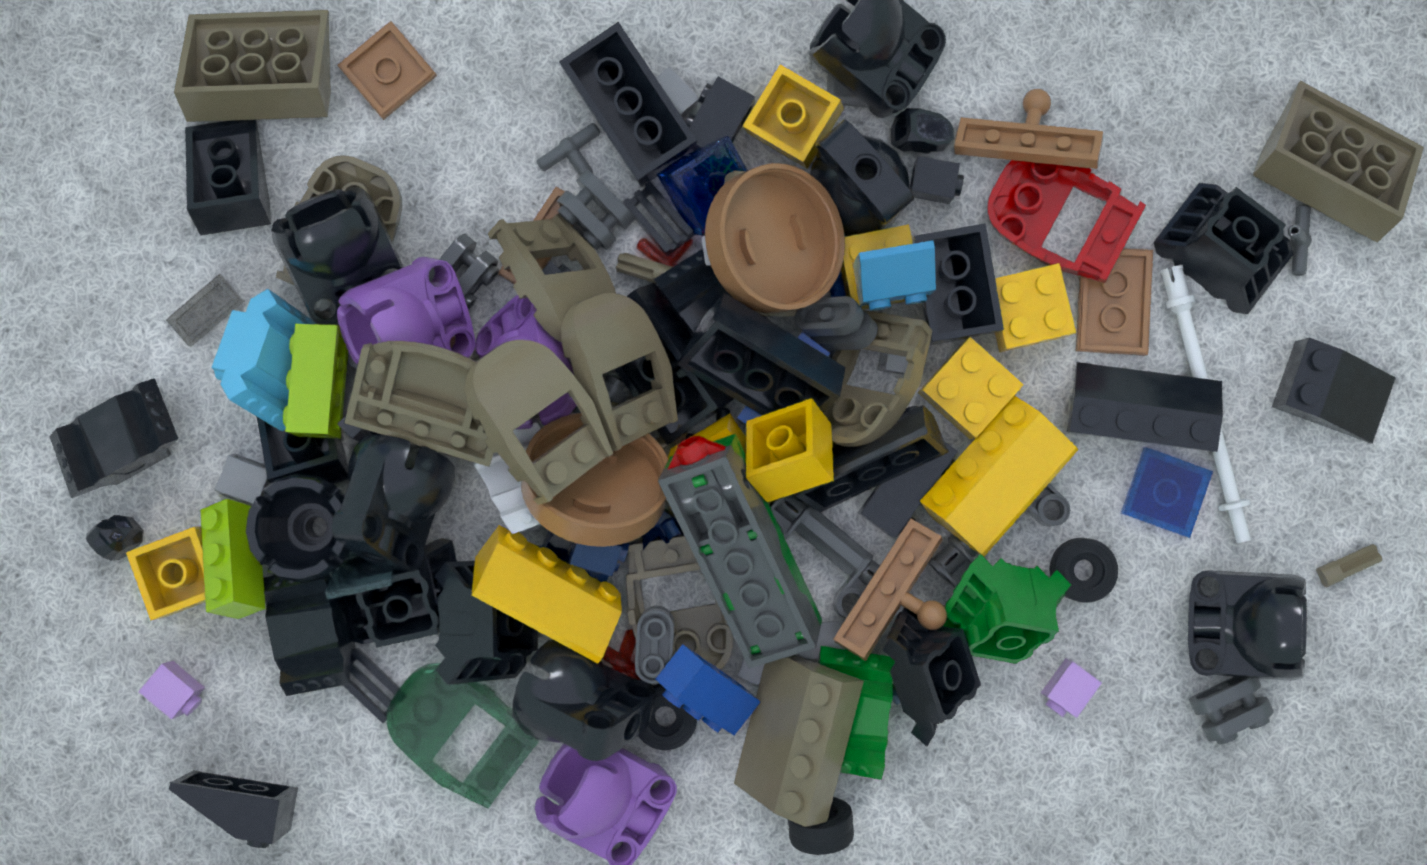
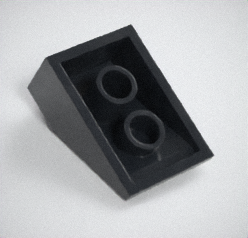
(226, 177)
(1334, 389)
(291, 455)
(240, 806)

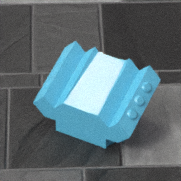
(257, 356)

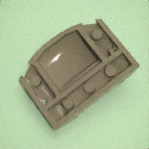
(417, 396)

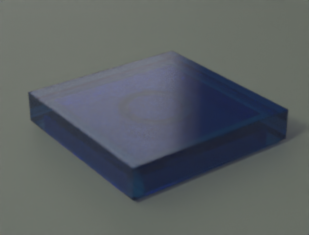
(1166, 492)

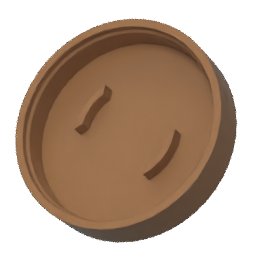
(775, 238)
(611, 500)

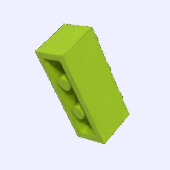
(316, 381)
(230, 570)

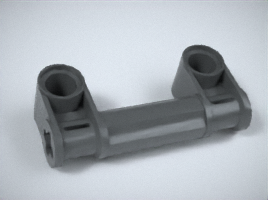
(830, 542)
(965, 555)

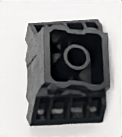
(1226, 245)
(691, 289)
(114, 439)
(405, 608)
(307, 635)
(474, 636)
(930, 672)

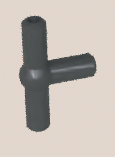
(569, 148)
(1300, 239)

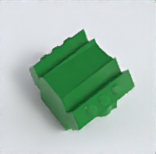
(1006, 609)
(869, 729)

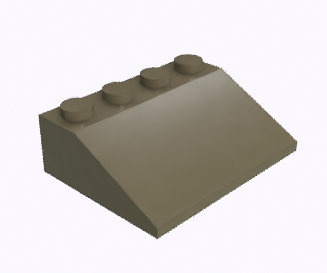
(255, 66)
(1340, 162)
(798, 738)

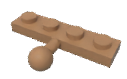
(1029, 140)
(890, 590)

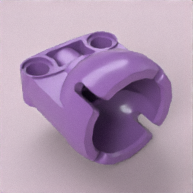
(408, 309)
(517, 322)
(604, 802)

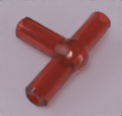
(658, 256)
(621, 659)

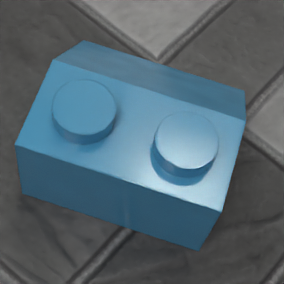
(895, 275)

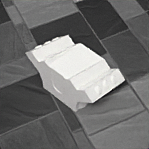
(506, 490)

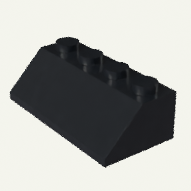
(628, 103)
(759, 360)
(693, 396)
(1146, 407)
(860, 468)

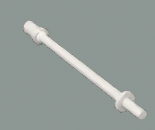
(1180, 303)

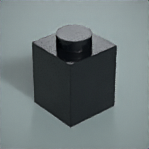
(935, 180)

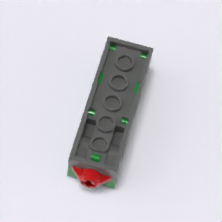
(740, 550)

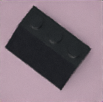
(965, 286)

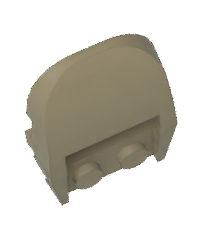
(347, 172)
(556, 292)
(605, 335)
(513, 387)
(867, 414)
(698, 628)

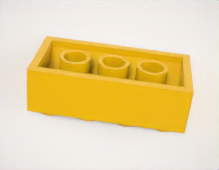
(998, 476)
(546, 593)

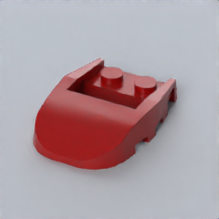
(1030, 199)

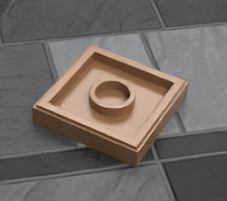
(387, 70)

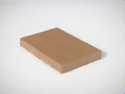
(1117, 313)

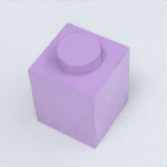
(1070, 689)
(173, 690)

